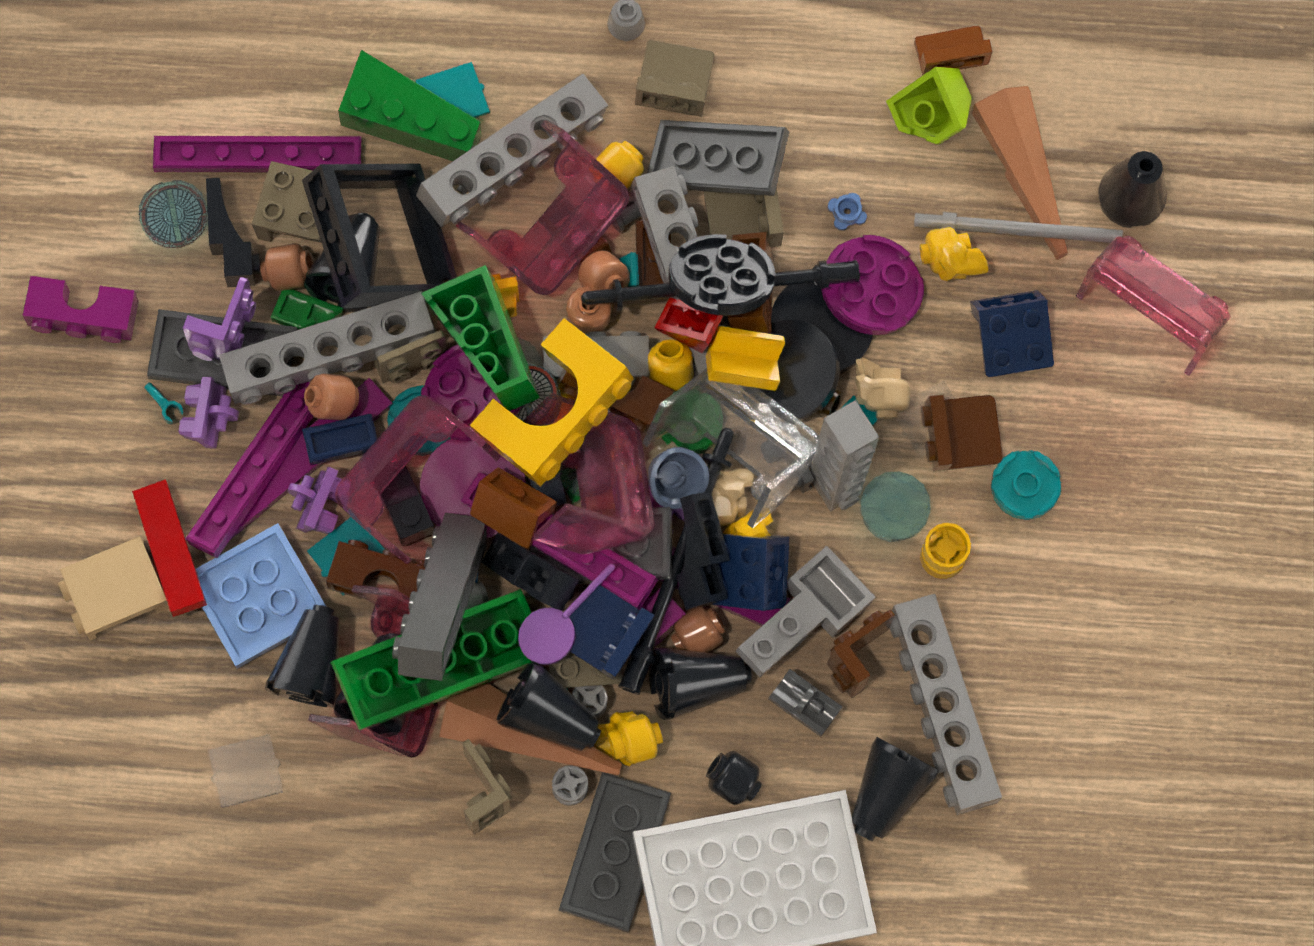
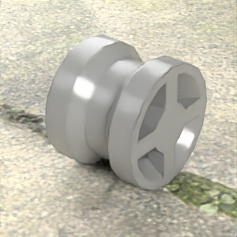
(589, 699)
(568, 779)

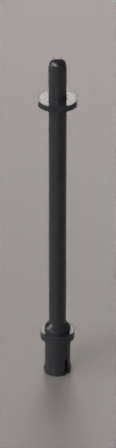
(821, 275)
(643, 655)

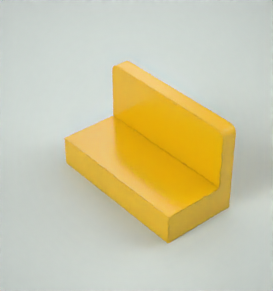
(744, 358)

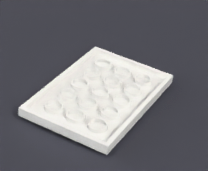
(757, 877)

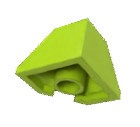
(932, 105)

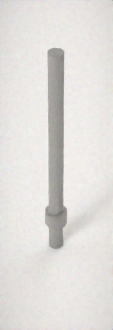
(1015, 227)

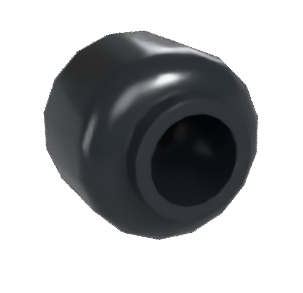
(733, 777)

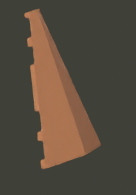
(1014, 134)
(474, 717)

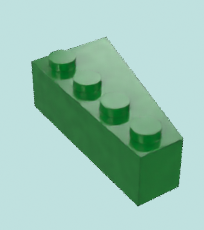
(403, 112)
(482, 328)

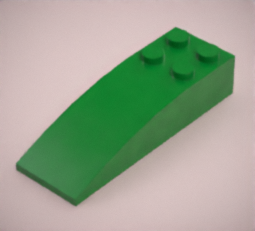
(482, 652)

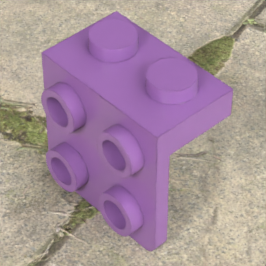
(211, 340)

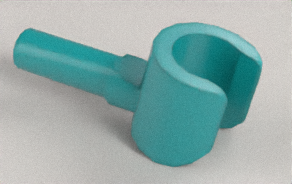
(163, 402)

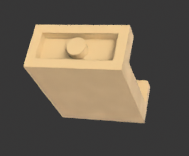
(112, 587)

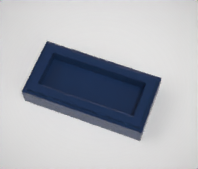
(339, 439)

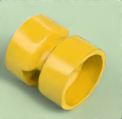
(945, 550)

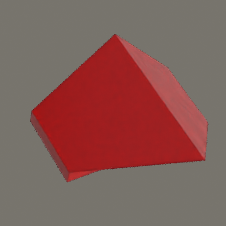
(687, 324)

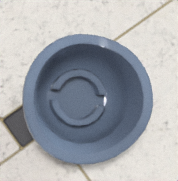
(677, 475)

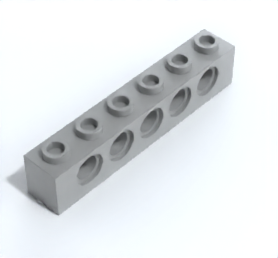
(668, 186)
(447, 205)
(310, 341)
(843, 456)
(926, 616)

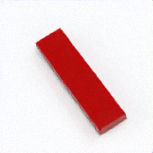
(169, 548)

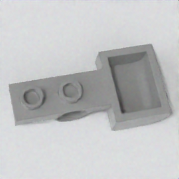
(823, 595)

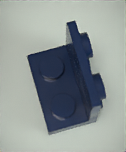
(1014, 333)
(756, 572)
(607, 630)

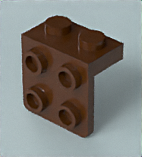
(961, 432)
(847, 668)

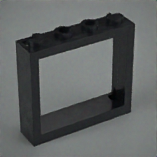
(339, 241)

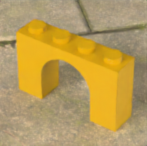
(542, 449)

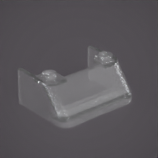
(764, 441)

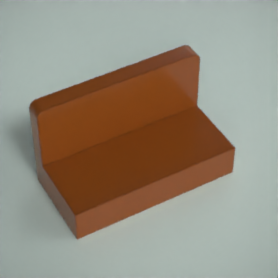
(953, 49)
(511, 506)

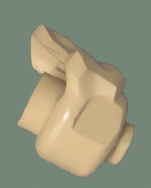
(881, 389)
(729, 495)

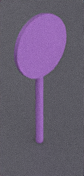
(549, 633)

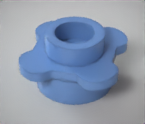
(850, 202)

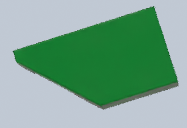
(302, 310)

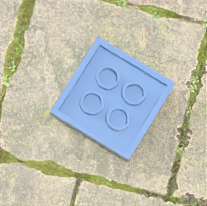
(256, 594)

